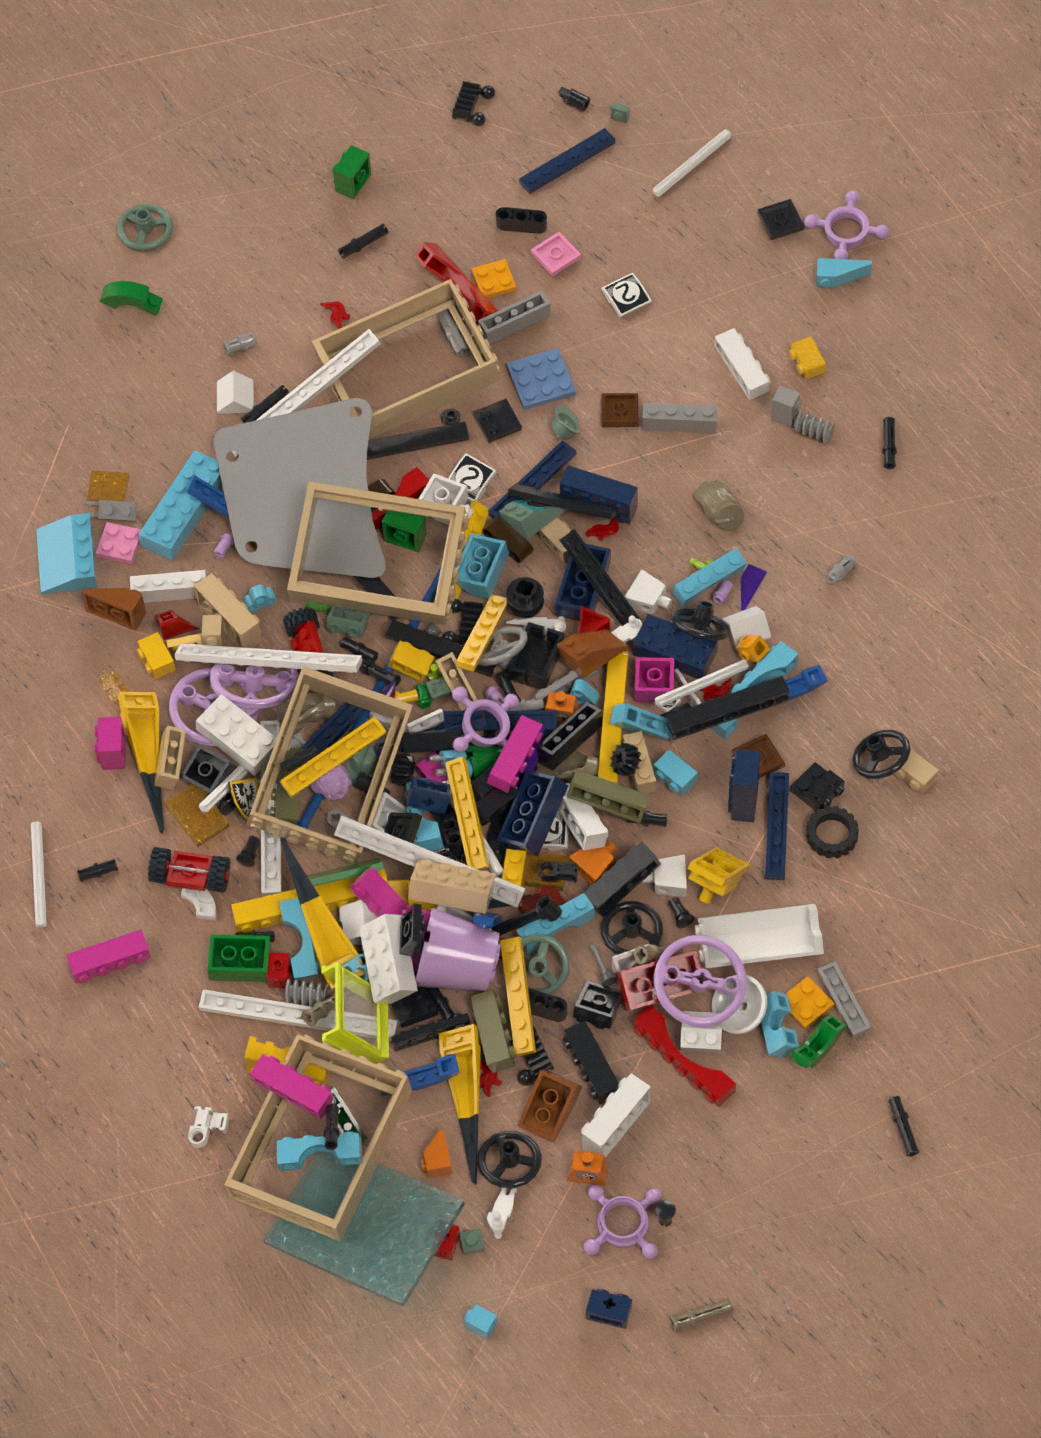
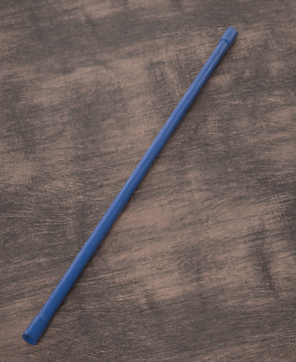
(379, 686)

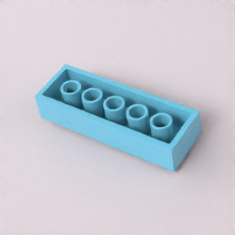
(178, 510)

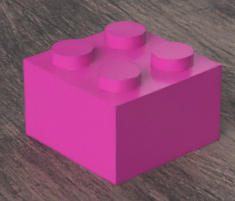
(653, 678)
(110, 743)

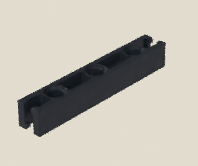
(727, 708)

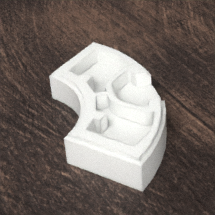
(202, 901)

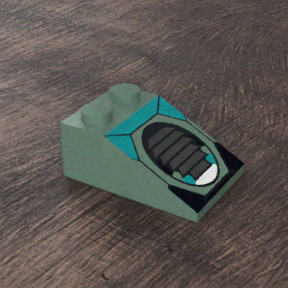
(529, 516)

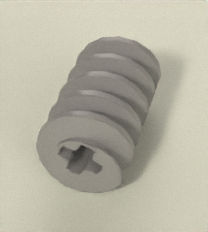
(813, 427)
(305, 994)

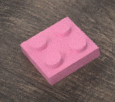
(555, 254)
(118, 543)

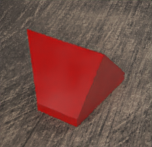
(592, 621)
(173, 625)

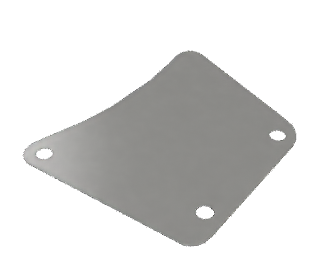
(270, 484)

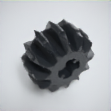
(625, 759)
(402, 769)

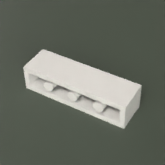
(742, 364)
(167, 585)
(583, 823)

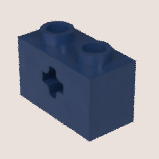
(428, 795)
(615, 1316)

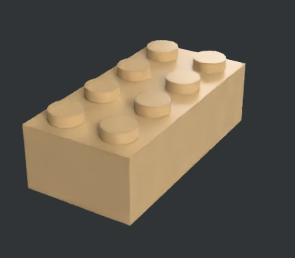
(237, 620)
(451, 886)

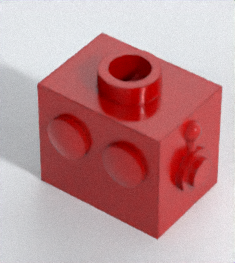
(278, 970)
(449, 1244)

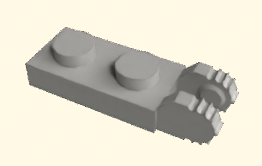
(114, 510)

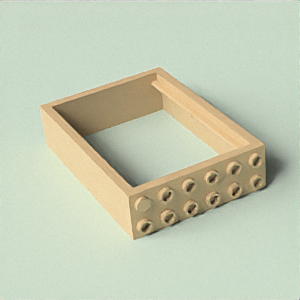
(398, 317)
(435, 612)
(354, 695)
(305, 1051)

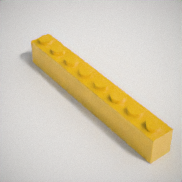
(266, 910)

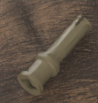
(651, 953)
(319, 1011)
(691, 1317)

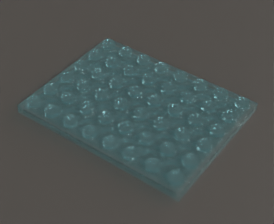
(388, 1237)

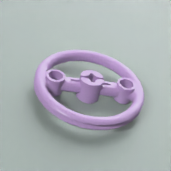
(254, 681)
(184, 688)
(691, 979)

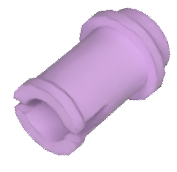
(225, 542)
(720, 596)
(493, 694)

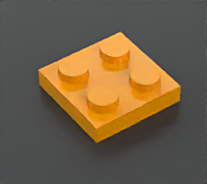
(494, 279)
(808, 1003)

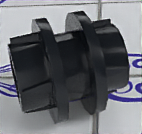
(525, 597)

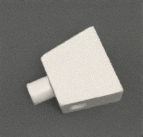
(647, 594)
(670, 877)

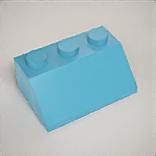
(482, 565)

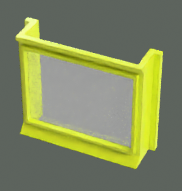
(360, 1022)

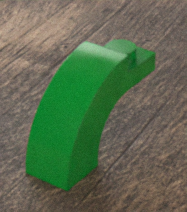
(130, 293)
(819, 1043)

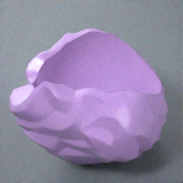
(334, 784)

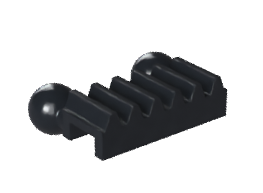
(467, 100)
(470, 616)
(537, 1061)

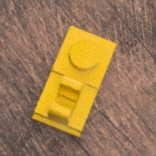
(191, 639)

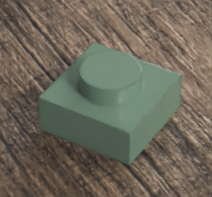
(620, 112)
(438, 689)
(471, 1242)

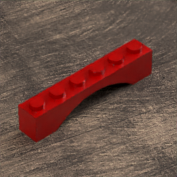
(440, 264)
(411, 486)
(711, 1082)

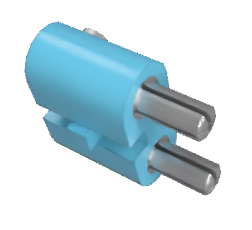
(445, 756)

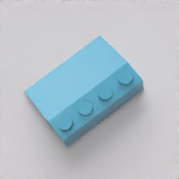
(66, 555)

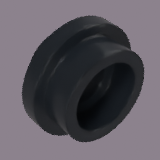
(451, 420)

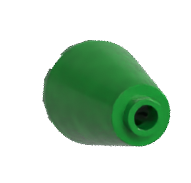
(482, 758)

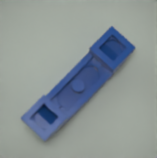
(806, 682)
(432, 1074)

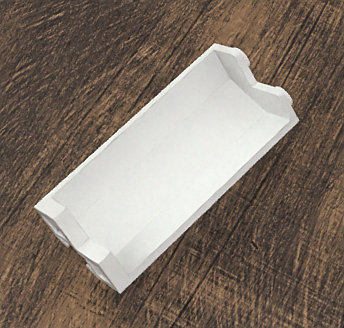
(762, 935)

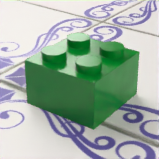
(352, 171)
(404, 529)

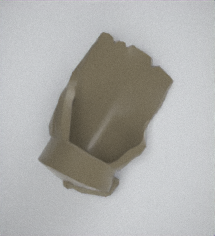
(719, 504)
(314, 708)
(568, 767)

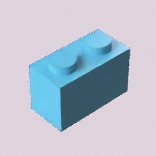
(675, 773)

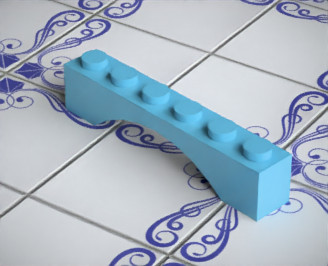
(777, 663)

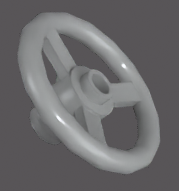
(501, 650)

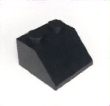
(207, 769)

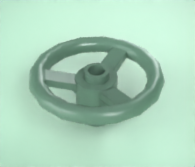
(145, 225)
(546, 940)

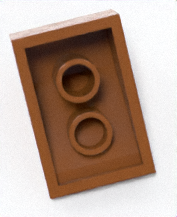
(116, 605)
(590, 650)
(549, 1105)

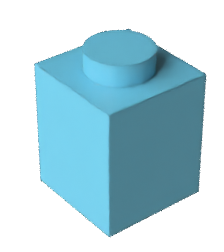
(480, 1321)

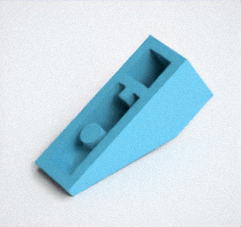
(840, 271)
(637, 720)

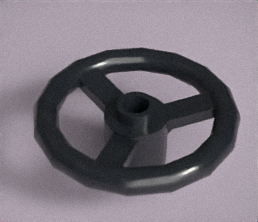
(701, 619)
(880, 751)
(631, 925)
(509, 1158)

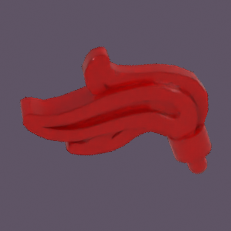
(338, 312)
(603, 530)
(714, 691)
(488, 1079)

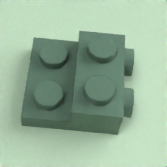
(347, 621)

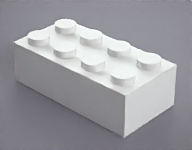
(236, 734)
(388, 971)
(616, 1116)

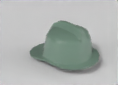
(564, 423)
(363, 761)

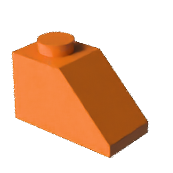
(436, 1157)

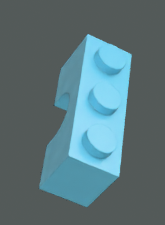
(779, 1040)

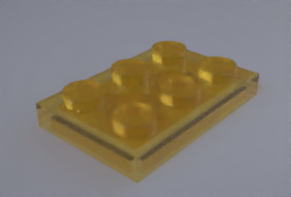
(196, 824)

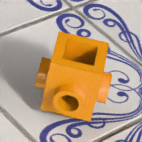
(752, 648)

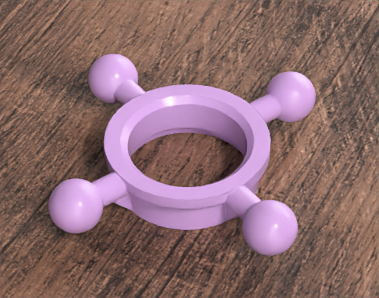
(849, 212)
(499, 712)
(649, 1250)

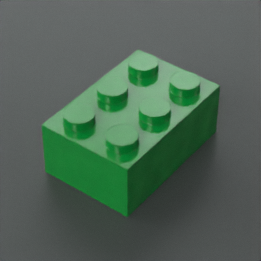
(238, 958)

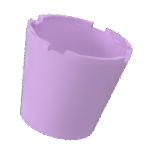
(457, 954)

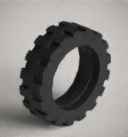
(836, 814)

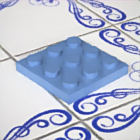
(541, 379)

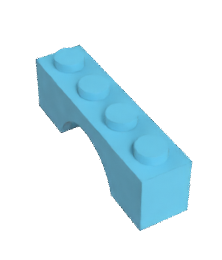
(697, 583)
(428, 834)
(574, 913)
(304, 963)
(293, 1152)

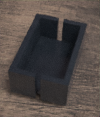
(537, 658)

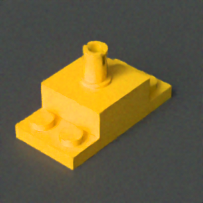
(717, 873)

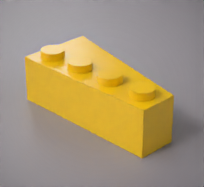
(256, 1049)

